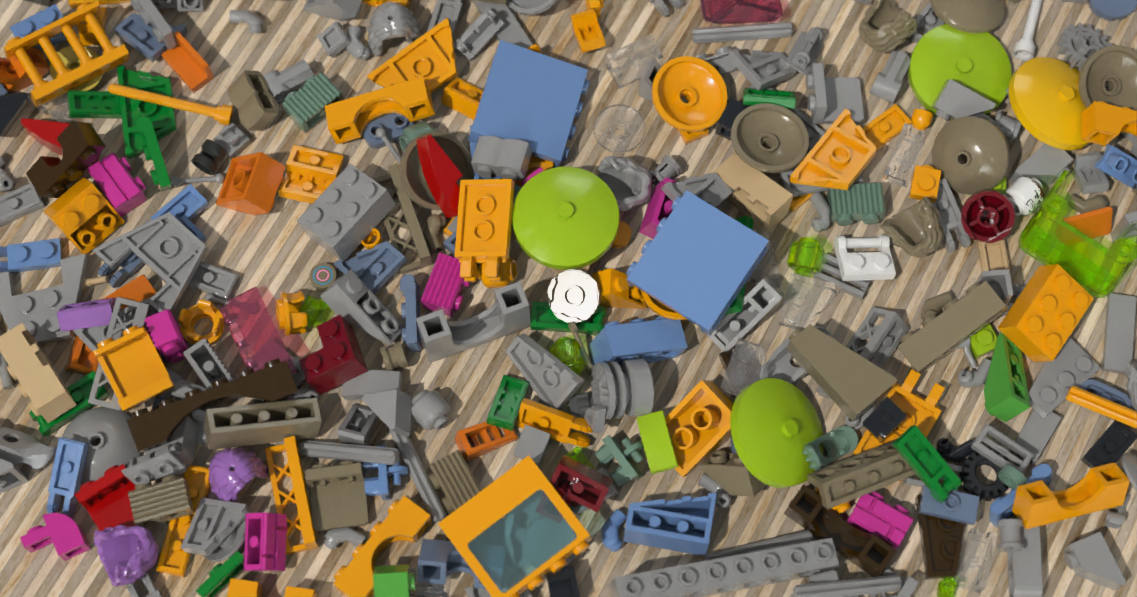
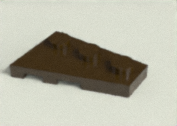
(940, 544)

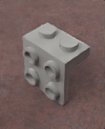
(832, 95)

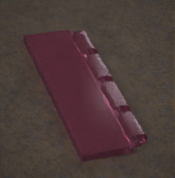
(254, 331)

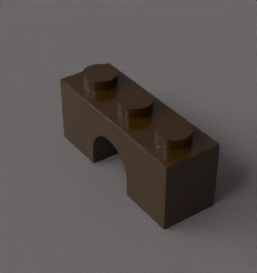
(80, 148)

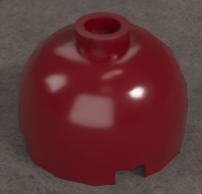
(987, 216)

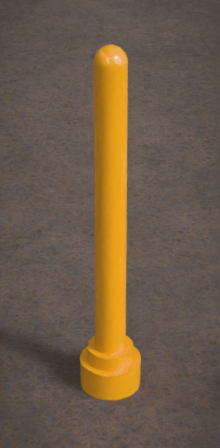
(220, 113)

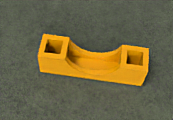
(350, 116)
(1104, 122)
(1098, 490)
(404, 523)

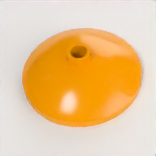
(696, 82)

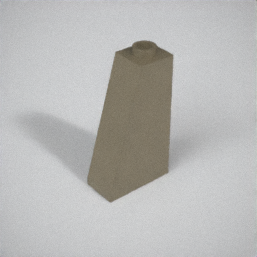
(839, 371)

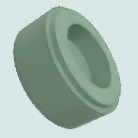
(1011, 477)

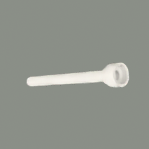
(1025, 48)

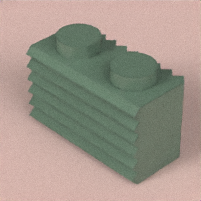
(308, 104)
(858, 203)

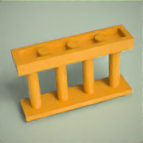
(66, 78)

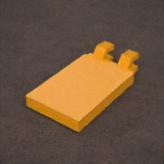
(484, 226)
(918, 410)

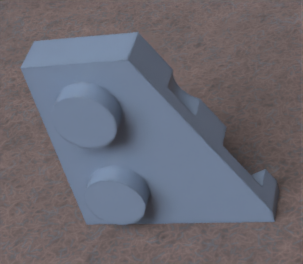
(374, 265)

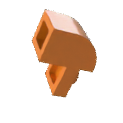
(14, 75)

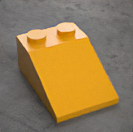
(699, 425)

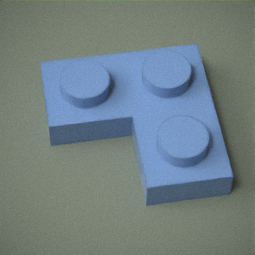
(184, 208)

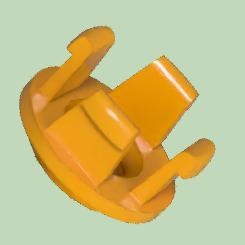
(288, 314)
(189, 317)

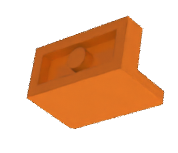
(188, 64)

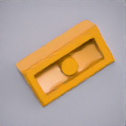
(462, 97)

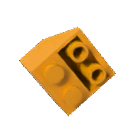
(84, 216)

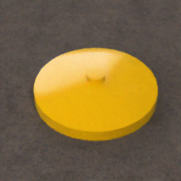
(1048, 102)

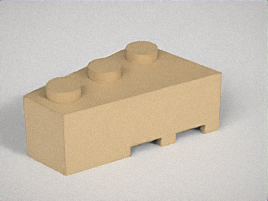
(754, 193)
(35, 373)

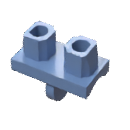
(1118, 165)
(381, 485)

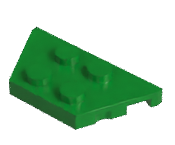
(161, 116)

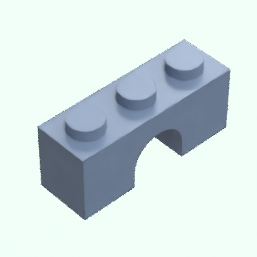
(439, 560)

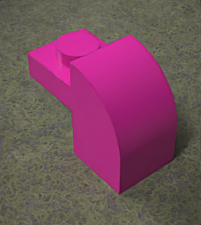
(62, 532)

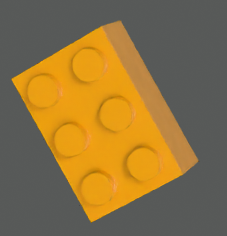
(1045, 313)

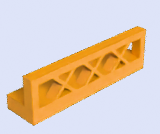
(299, 490)

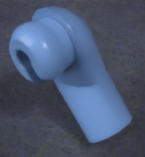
(610, 533)

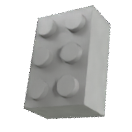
(346, 212)

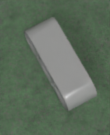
(1026, 566)

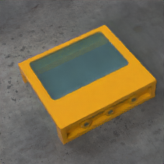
(515, 531)

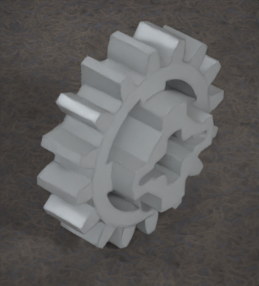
(1079, 43)

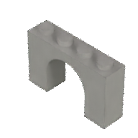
(505, 316)

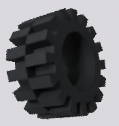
(970, 480)

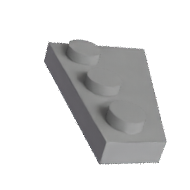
(544, 372)

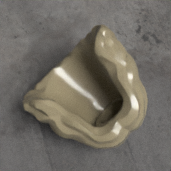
(885, 26)
(916, 228)

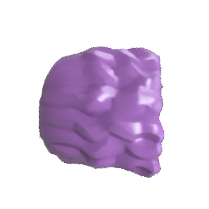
(227, 482)
(126, 552)

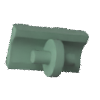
(612, 449)

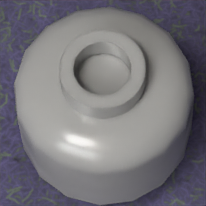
(430, 410)

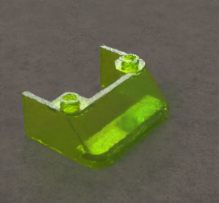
(1083, 258)

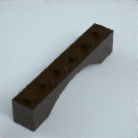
(157, 426)

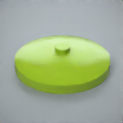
(966, 58)
(565, 218)
(769, 431)

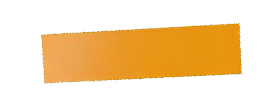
(172, 558)

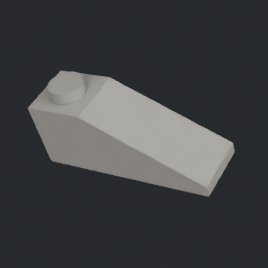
(755, 307)

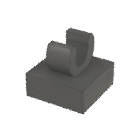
(580, 403)

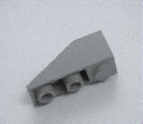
(360, 307)

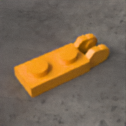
(554, 422)

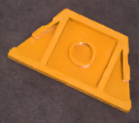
(427, 56)
(837, 156)

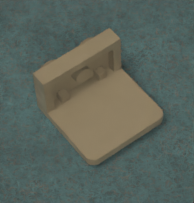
(337, 496)

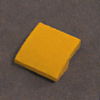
(309, 173)

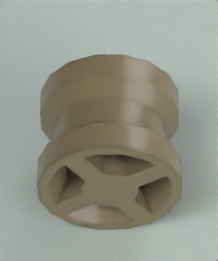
(393, 356)

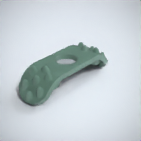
(837, 442)

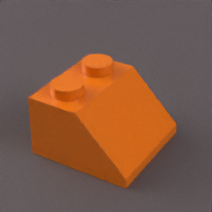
(251, 184)

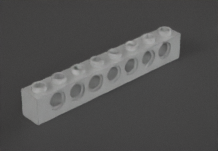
(730, 572)

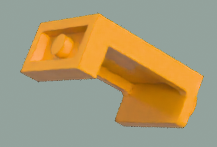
(133, 367)

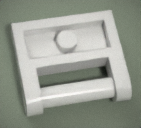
(864, 264)

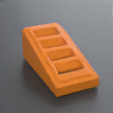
(478, 450)

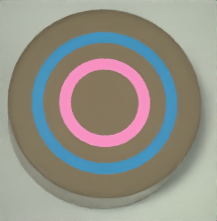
(322, 276)

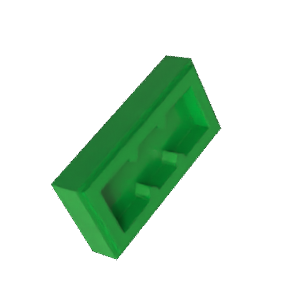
(782, 98)
(93, 104)
(507, 402)
(221, 575)

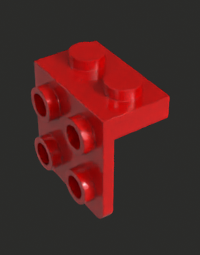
(108, 499)

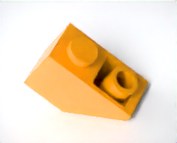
(616, 290)

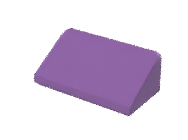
(85, 314)

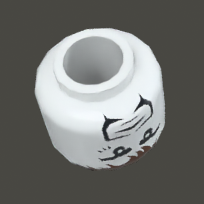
(1025, 195)

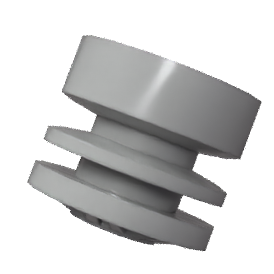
(623, 387)

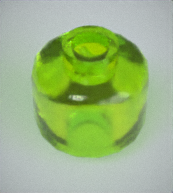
(805, 256)
(569, 353)

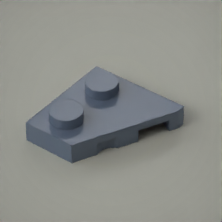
(141, 37)

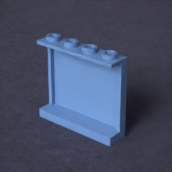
(531, 101)
(697, 261)

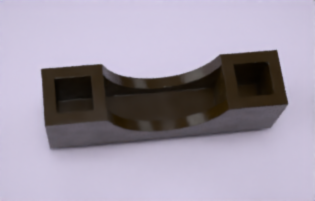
(859, 547)

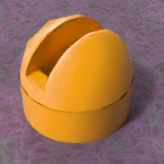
(921, 119)
(369, 242)

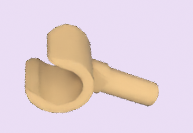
(92, 281)

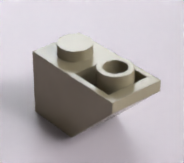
(731, 474)

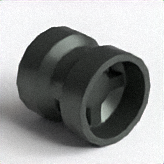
(209, 157)

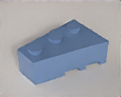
(642, 339)
(672, 524)

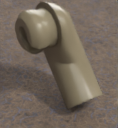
(1088, 205)

